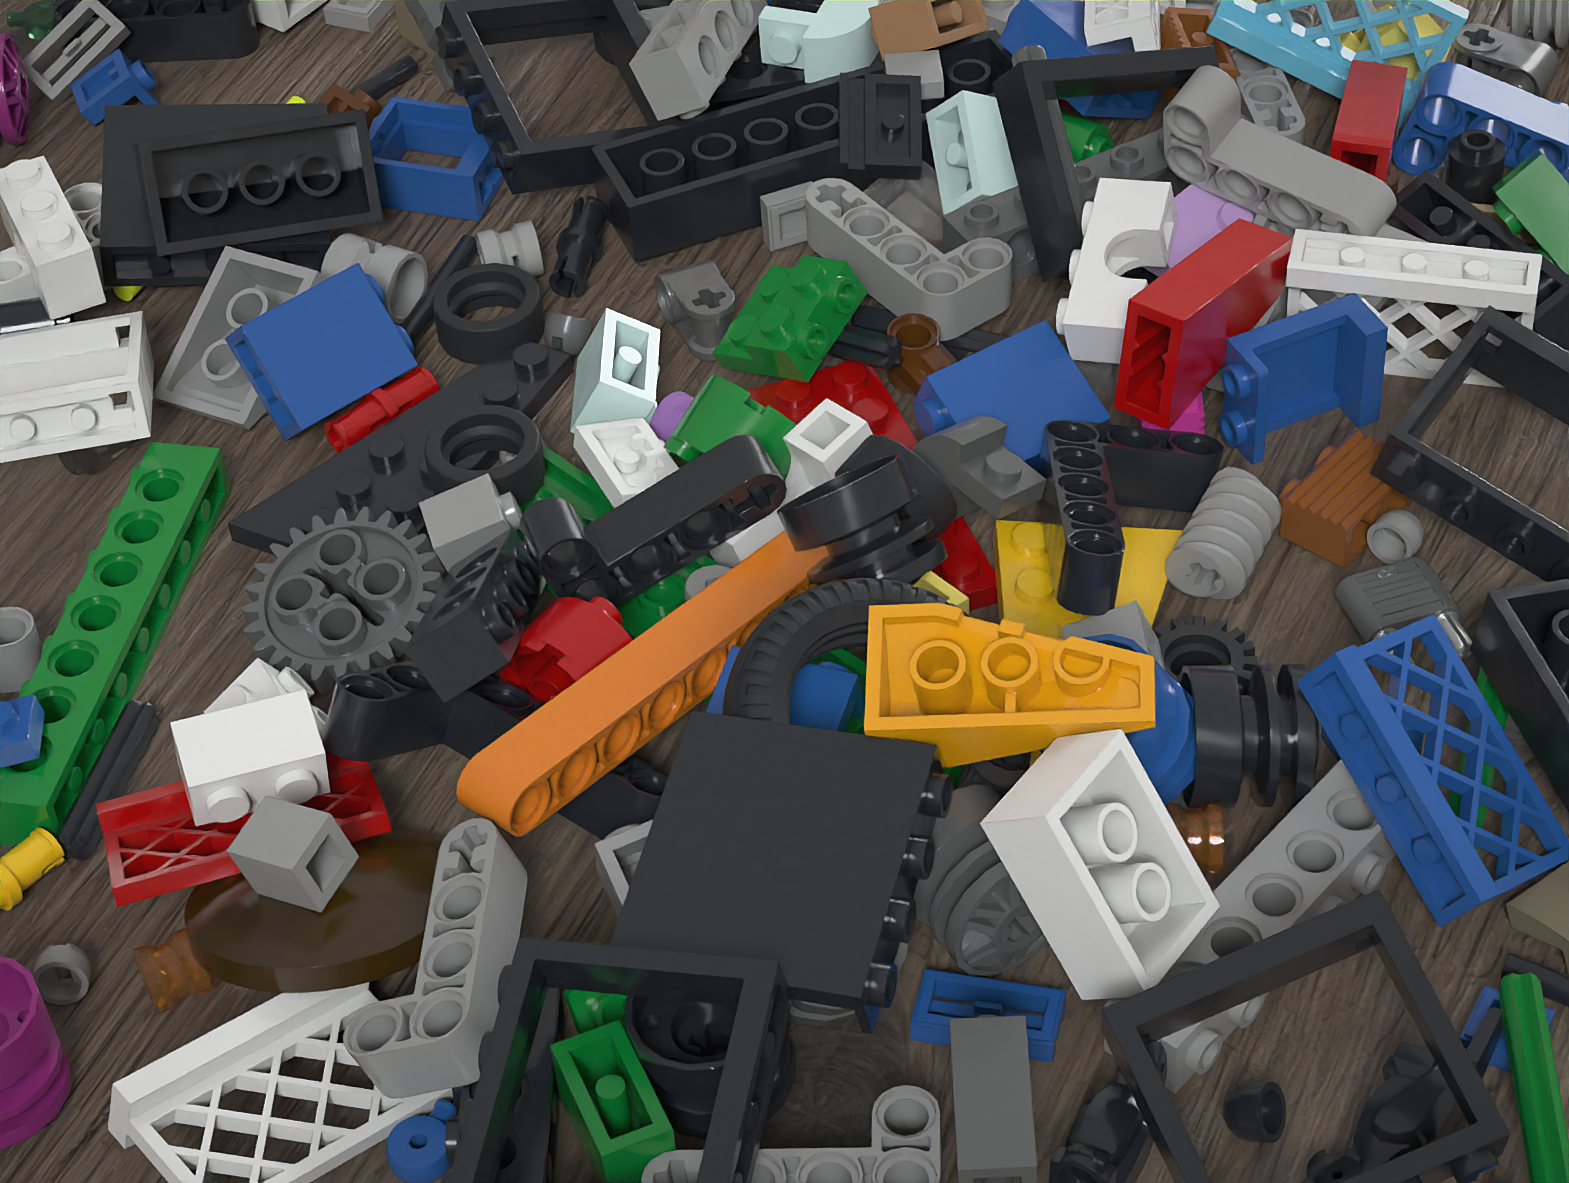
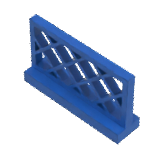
(1403, 785)

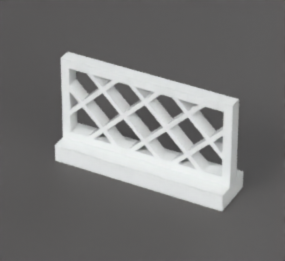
(1412, 276)
(237, 1058)

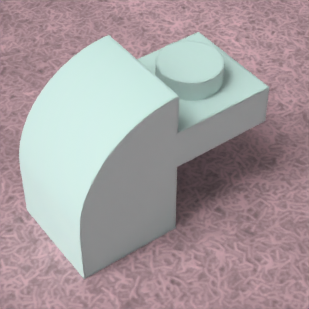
(819, 42)

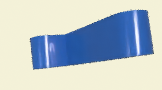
(1472, 104)

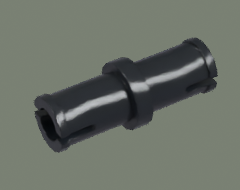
(578, 247)

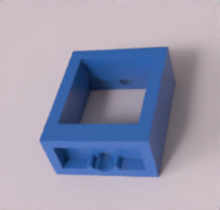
(425, 188)

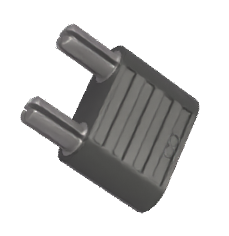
(1398, 596)

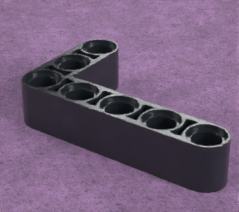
(1105, 466)
(398, 712)

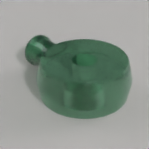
(35, 19)

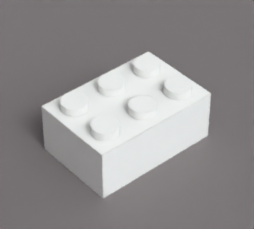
(1101, 865)

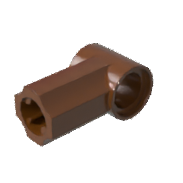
(920, 349)

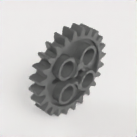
(364, 563)

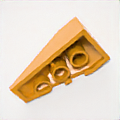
(994, 686)

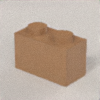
(924, 24)

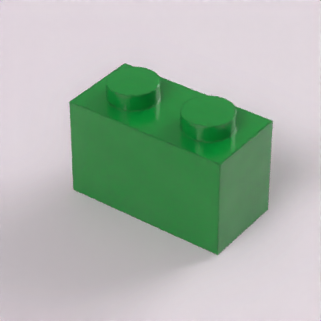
(611, 1103)

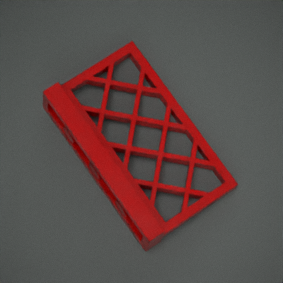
(158, 833)

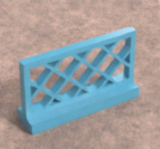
(1325, 61)

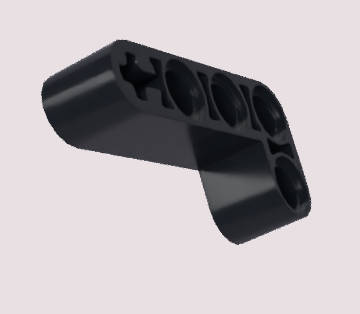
(177, 28)
(657, 527)

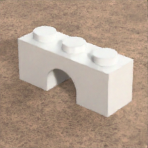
(1122, 230)
(49, 237)
(817, 451)

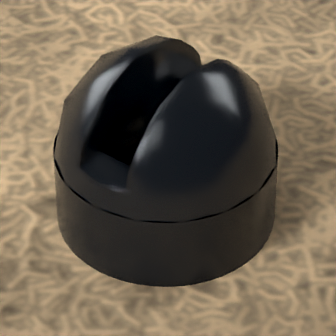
(1256, 1112)

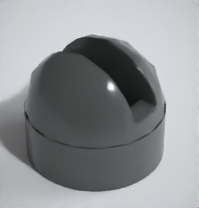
(566, 332)

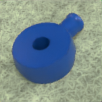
(418, 1145)

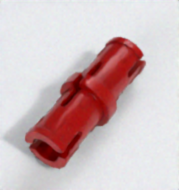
(380, 408)

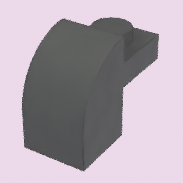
(980, 468)

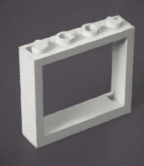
(62, 385)

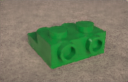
(792, 319)

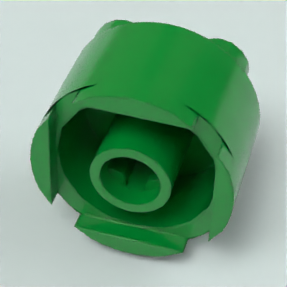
(725, 412)

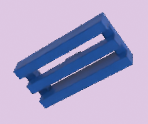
(931, 1017)

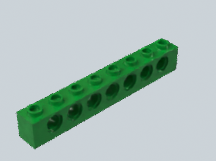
(113, 628)

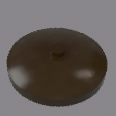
(361, 935)

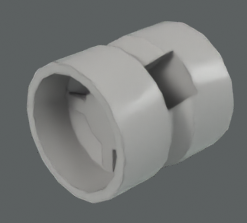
(397, 270)

